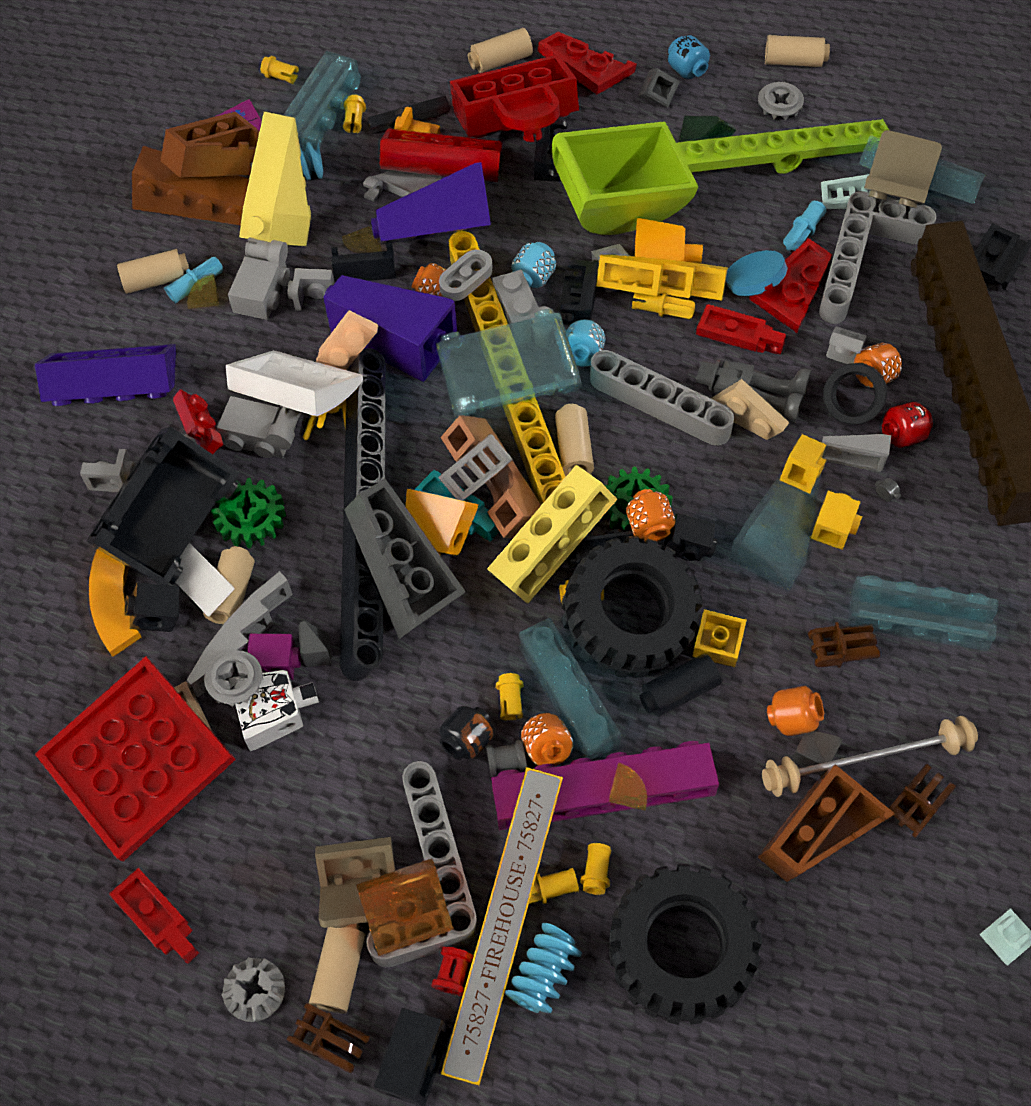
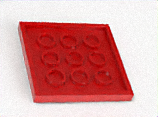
(134, 758)

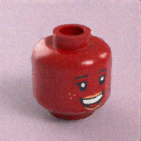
(907, 424)

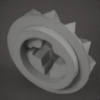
(780, 91)
(223, 667)
(260, 1005)

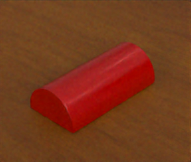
(438, 153)

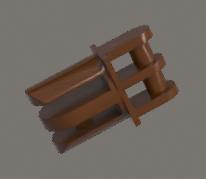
(848, 644)
(918, 802)
(324, 1036)

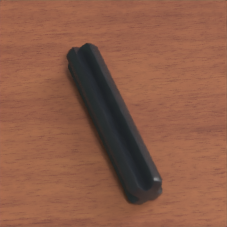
(420, 111)

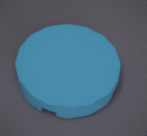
(755, 272)

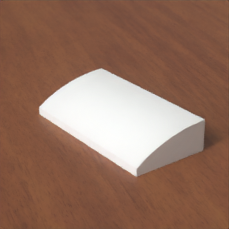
(292, 382)

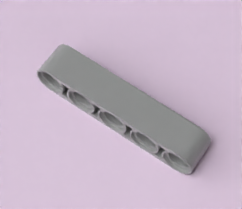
(615, 373)

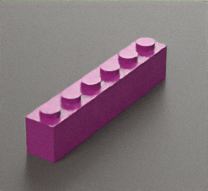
(587, 784)

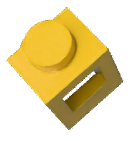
(804, 464)

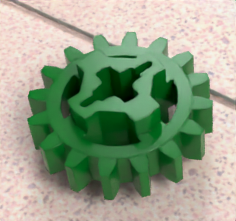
(625, 488)
(261, 518)

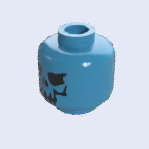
(688, 57)

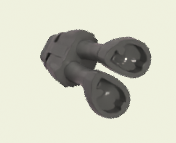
(792, 390)

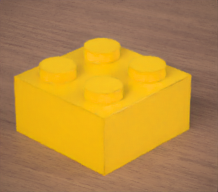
(719, 637)

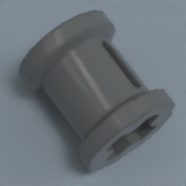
(506, 758)

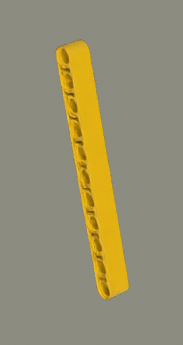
(486, 314)

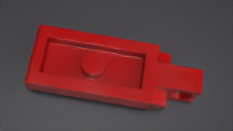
(739, 330)
(197, 420)
(154, 915)

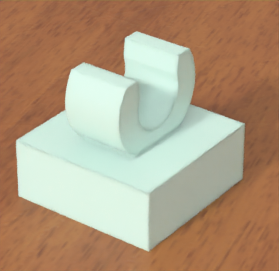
(1008, 936)

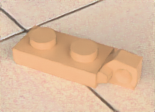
(346, 341)

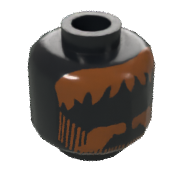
(465, 732)

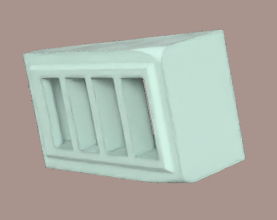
(845, 184)

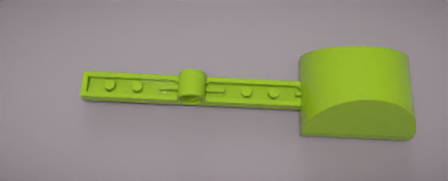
(646, 175)

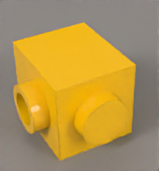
(836, 520)

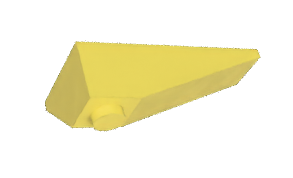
(276, 187)

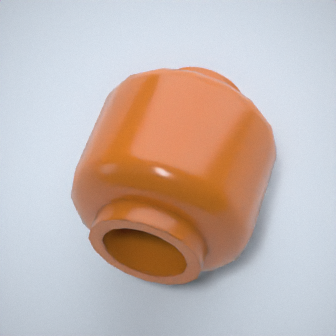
(796, 710)

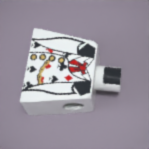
(274, 709)

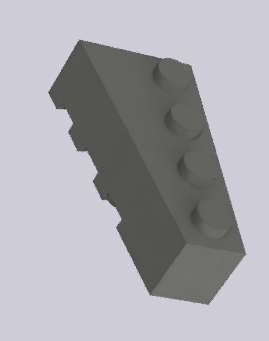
(400, 558)

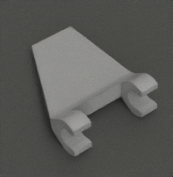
(397, 182)

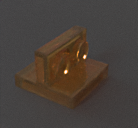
(405, 906)

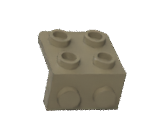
(903, 168)
(340, 870)

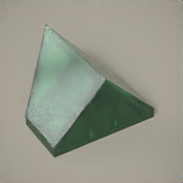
(704, 128)

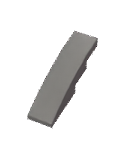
(249, 618)

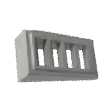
(858, 451)
(503, 457)

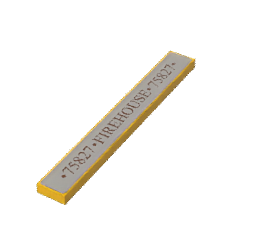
(501, 927)

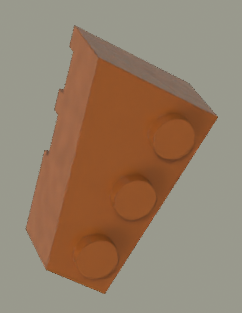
(211, 147)
(822, 823)

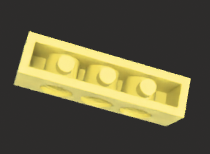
(552, 533)

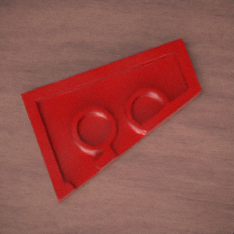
(590, 68)
(796, 291)

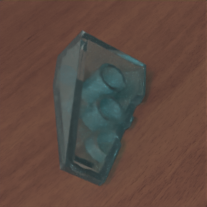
(777, 534)

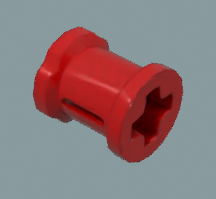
(451, 957)

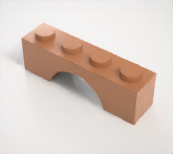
(511, 493)

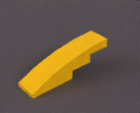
(658, 276)

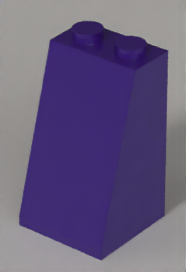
(436, 209)
(406, 319)

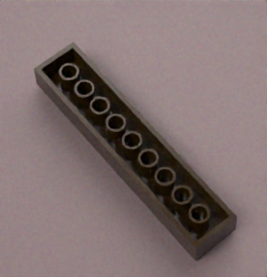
(978, 367)

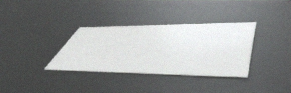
(202, 581)

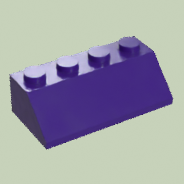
(106, 374)

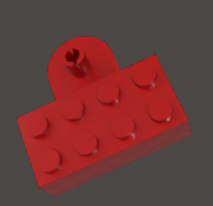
(515, 98)

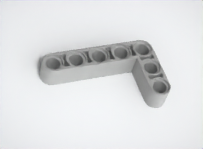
(864, 217)
(447, 868)

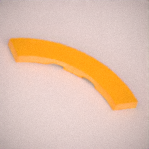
(108, 602)

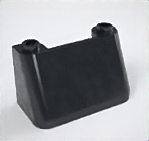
(162, 506)

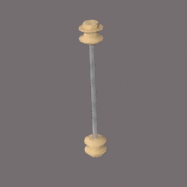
(950, 736)

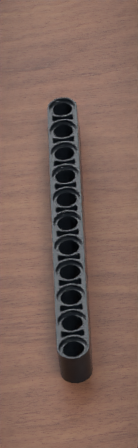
(362, 470)

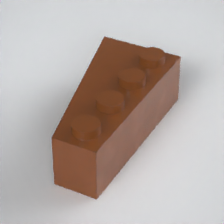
(205, 198)

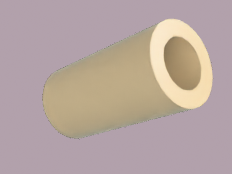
(500, 50)
(796, 51)
(152, 270)
(574, 438)
(236, 567)
(337, 969)

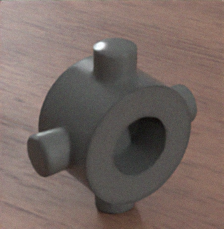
(888, 489)

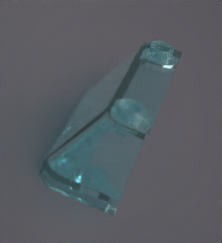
(508, 364)

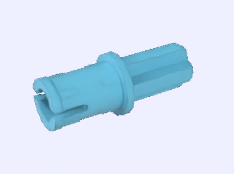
(804, 225)
(181, 287)

